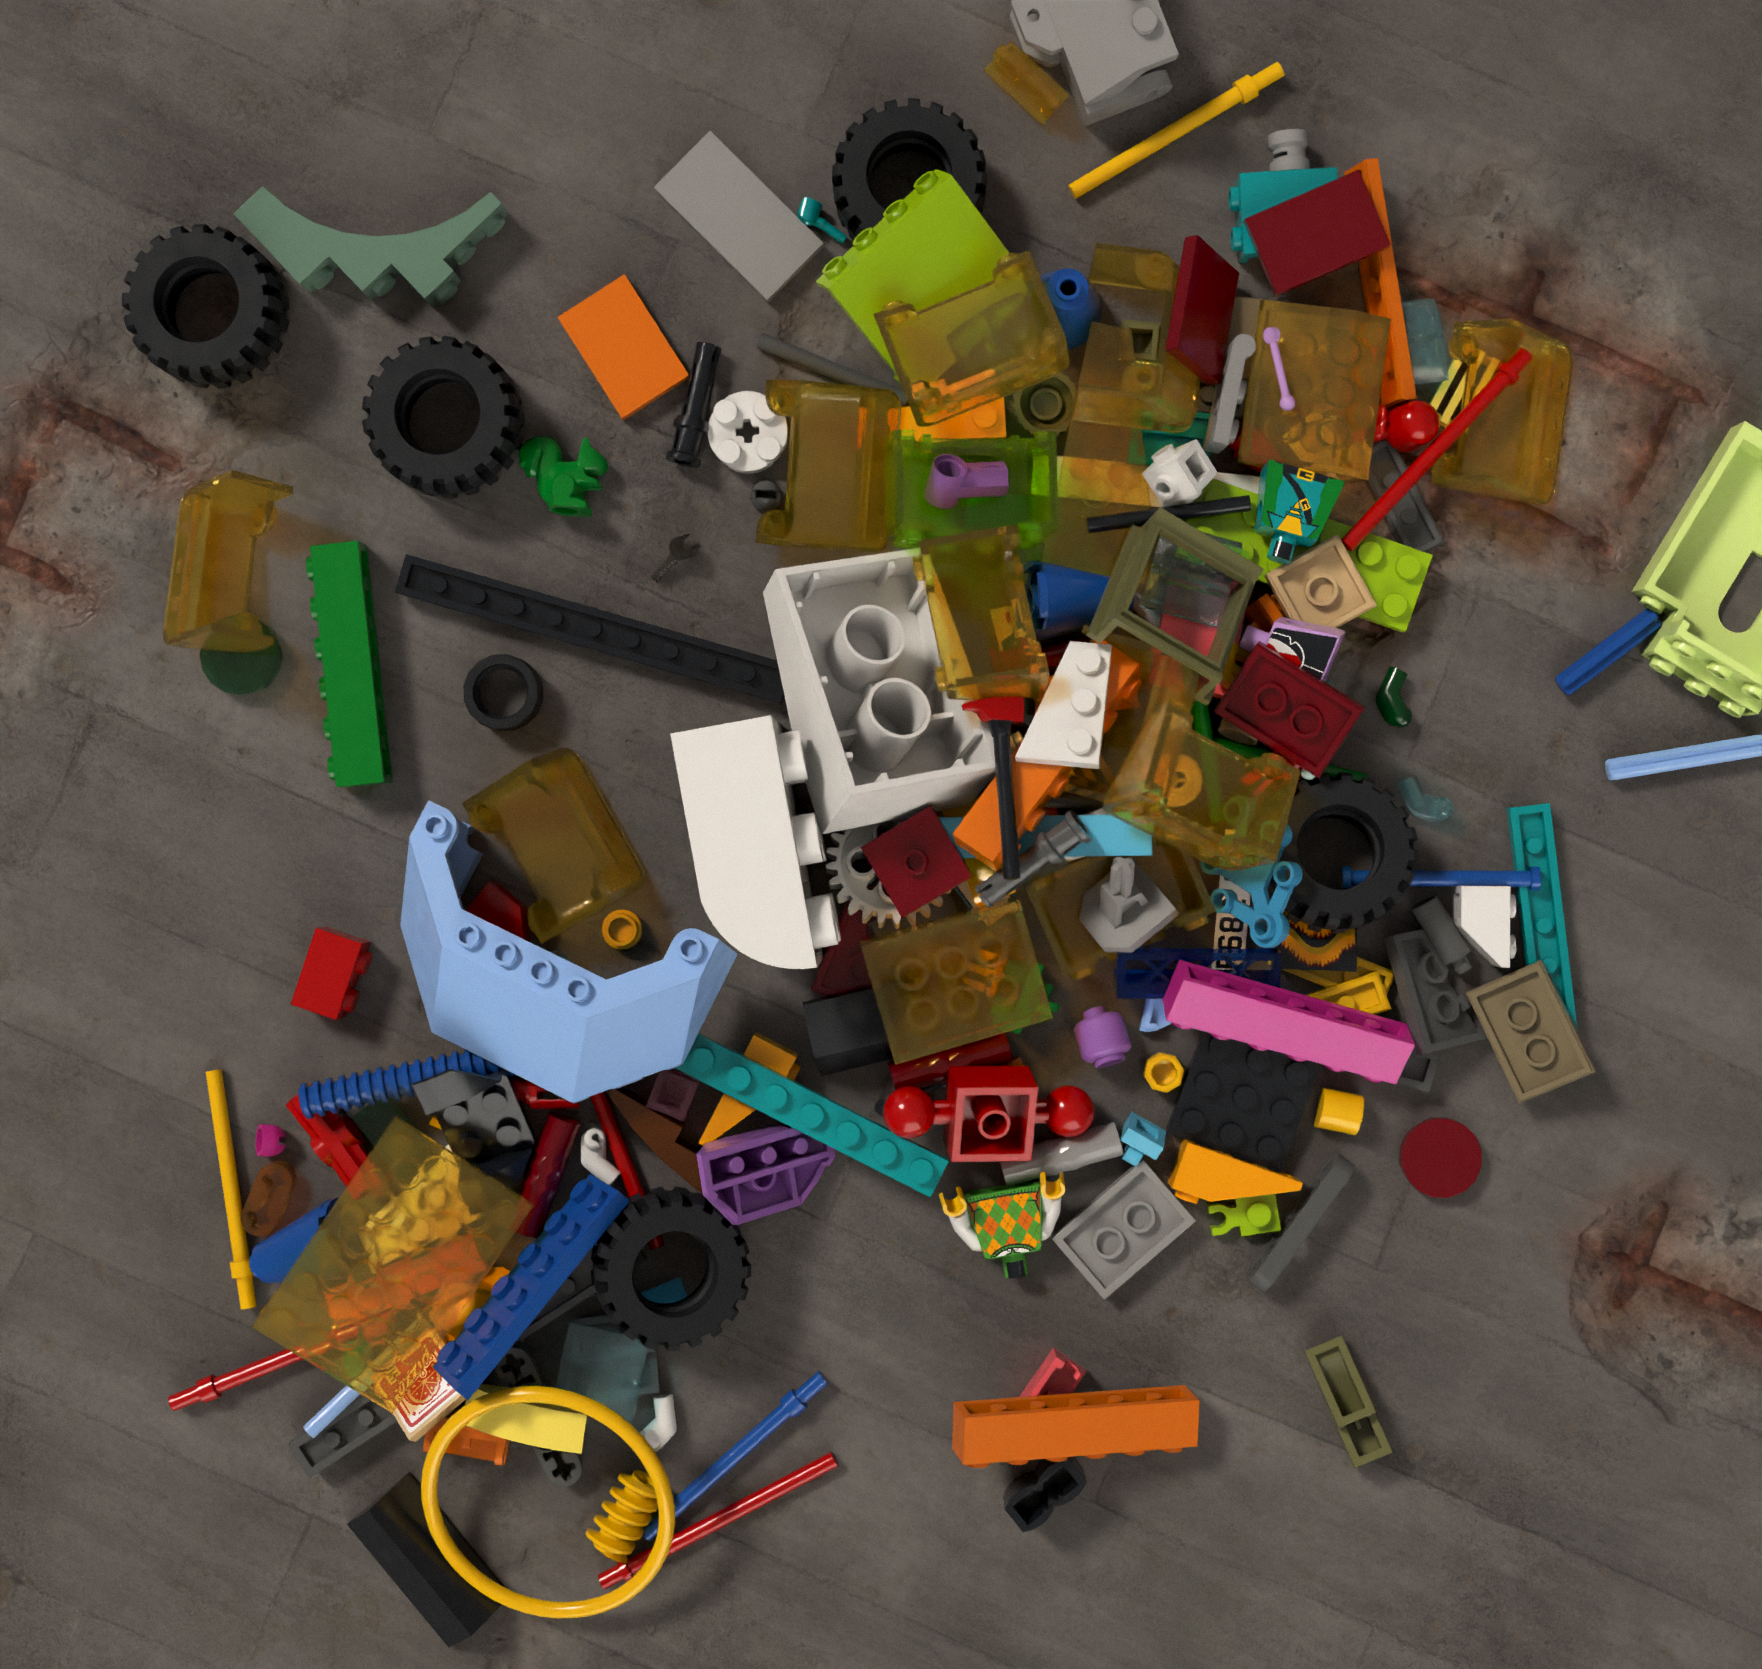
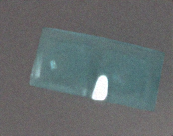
(1425, 341)

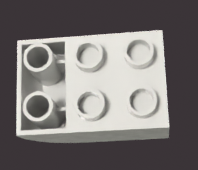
(750, 842)

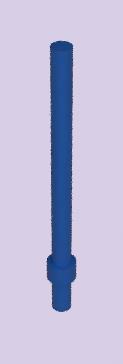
(791, 1404)

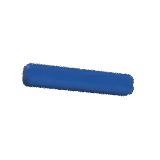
(1608, 651)

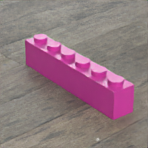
(1287, 1023)

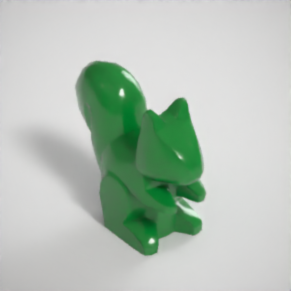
(559, 482)

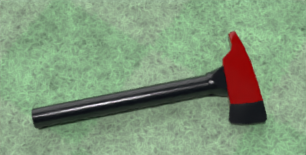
(1001, 715)

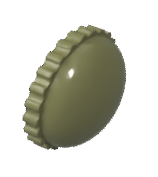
(1046, 405)

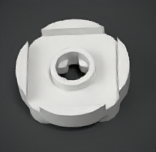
(732, 449)

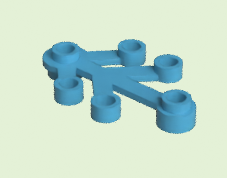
(1256, 881)

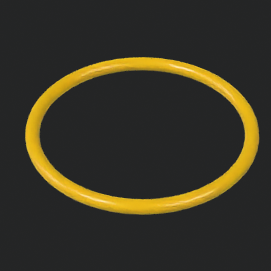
(589, 1407)

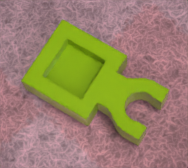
(1249, 1214)

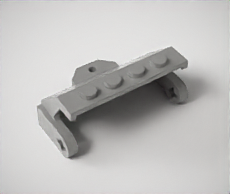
(1100, 49)

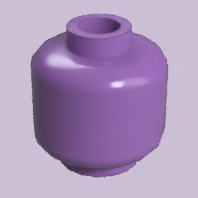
(1102, 1037)

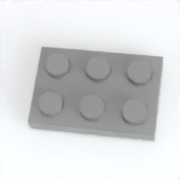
(1123, 1229)

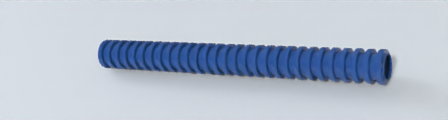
(384, 1083)

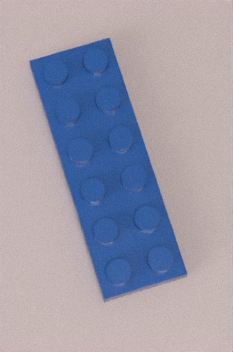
(529, 1285)

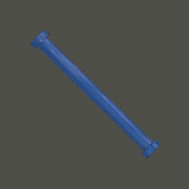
(1456, 878)

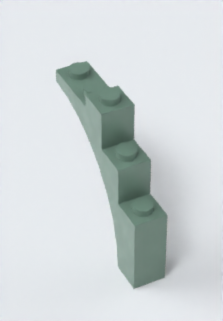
(371, 262)

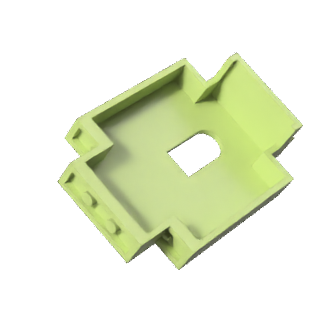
(1696, 570)

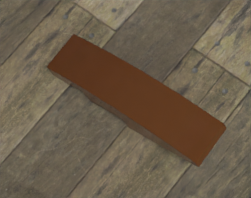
(660, 1134)

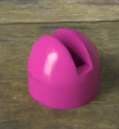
(268, 1140)

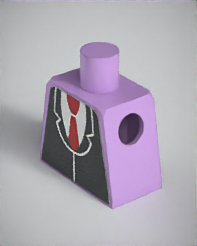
(1302, 642)

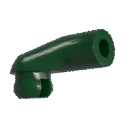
(1390, 701)

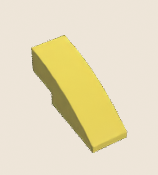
(532, 1423)

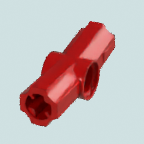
(333, 1140)

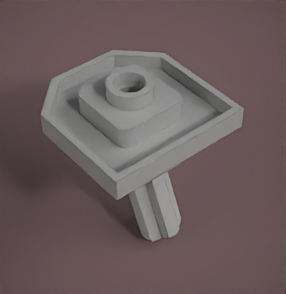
(1125, 908)

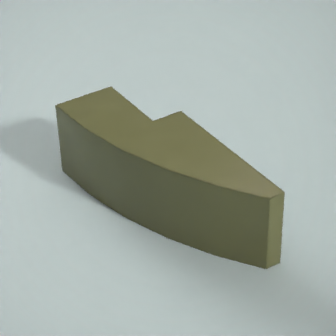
(1348, 1402)

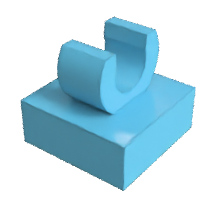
(1141, 1138)

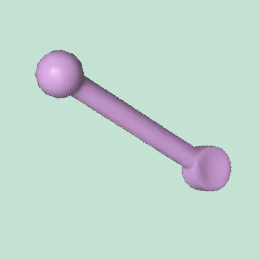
(1271, 336)

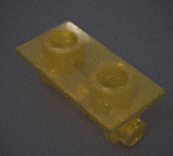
(1026, 82)

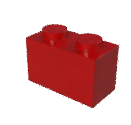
(332, 973)

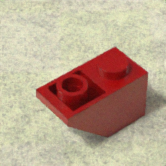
(501, 909)

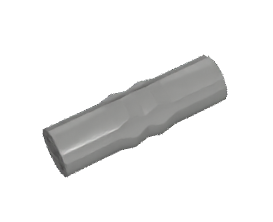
(1065, 1154)

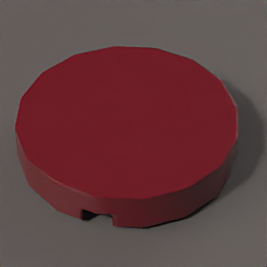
(1440, 1157)

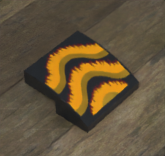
(1318, 950)

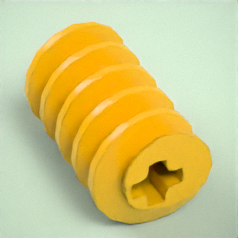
(625, 1516)

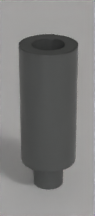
(1443, 933)

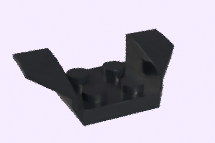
(481, 1120)

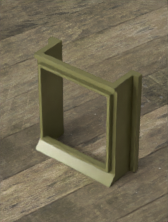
(1127, 574)

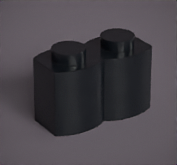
(1036, 1493)

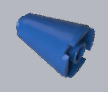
(1074, 303)
(1062, 598)
(278, 1253)

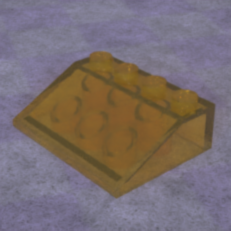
(1336, 378)
(956, 980)

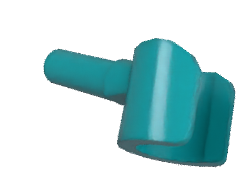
(809, 214)

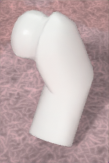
(594, 1156)
(664, 1424)

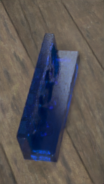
(1155, 981)

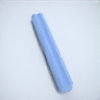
(1684, 757)

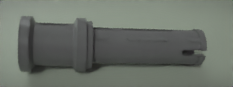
(1048, 849)

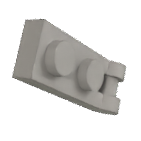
(1221, 425)

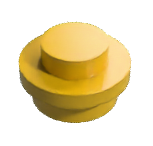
(622, 929)

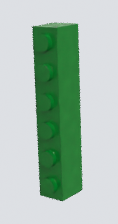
(350, 664)

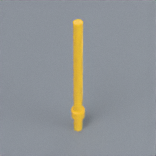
(1243, 91)
(240, 1265)

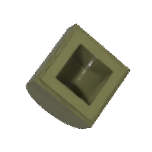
(1145, 339)

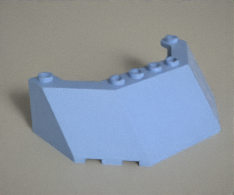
(533, 1006)

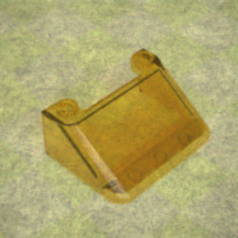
(1519, 436)
(832, 465)

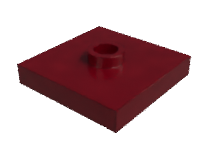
(917, 861)

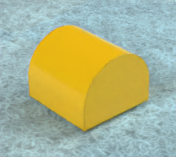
(1339, 1111)

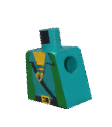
(1293, 507)

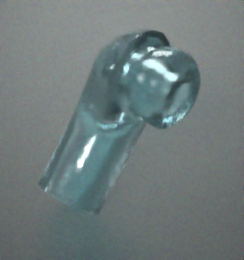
(1423, 805)

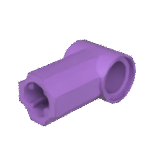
(954, 479)

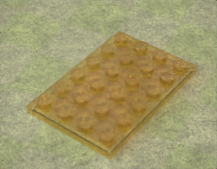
(392, 1265)

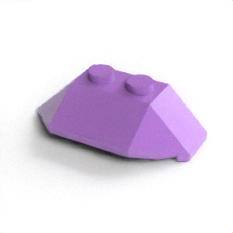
(761, 1171)

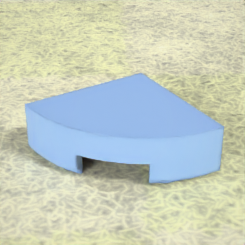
(1153, 1016)

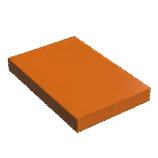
(623, 347)

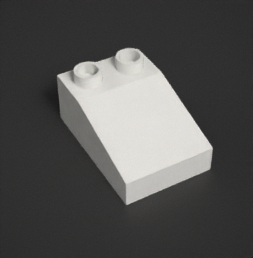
(865, 694)

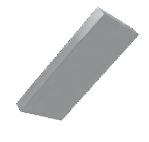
(739, 216)

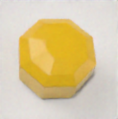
(1163, 1072)

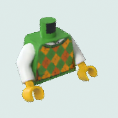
(1007, 1219)

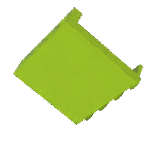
(917, 254)

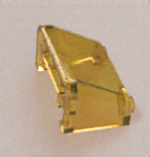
(975, 343)
(981, 616)
(1202, 794)
(559, 840)

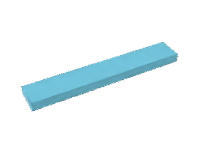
(1109, 836)

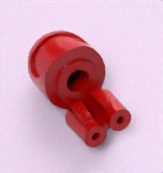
(1407, 425)

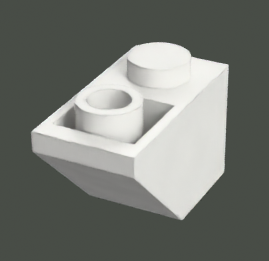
(1484, 920)

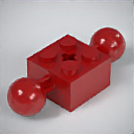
(989, 1113)

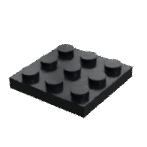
(1242, 1100)

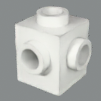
(1179, 473)

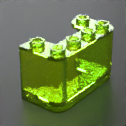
(1028, 502)

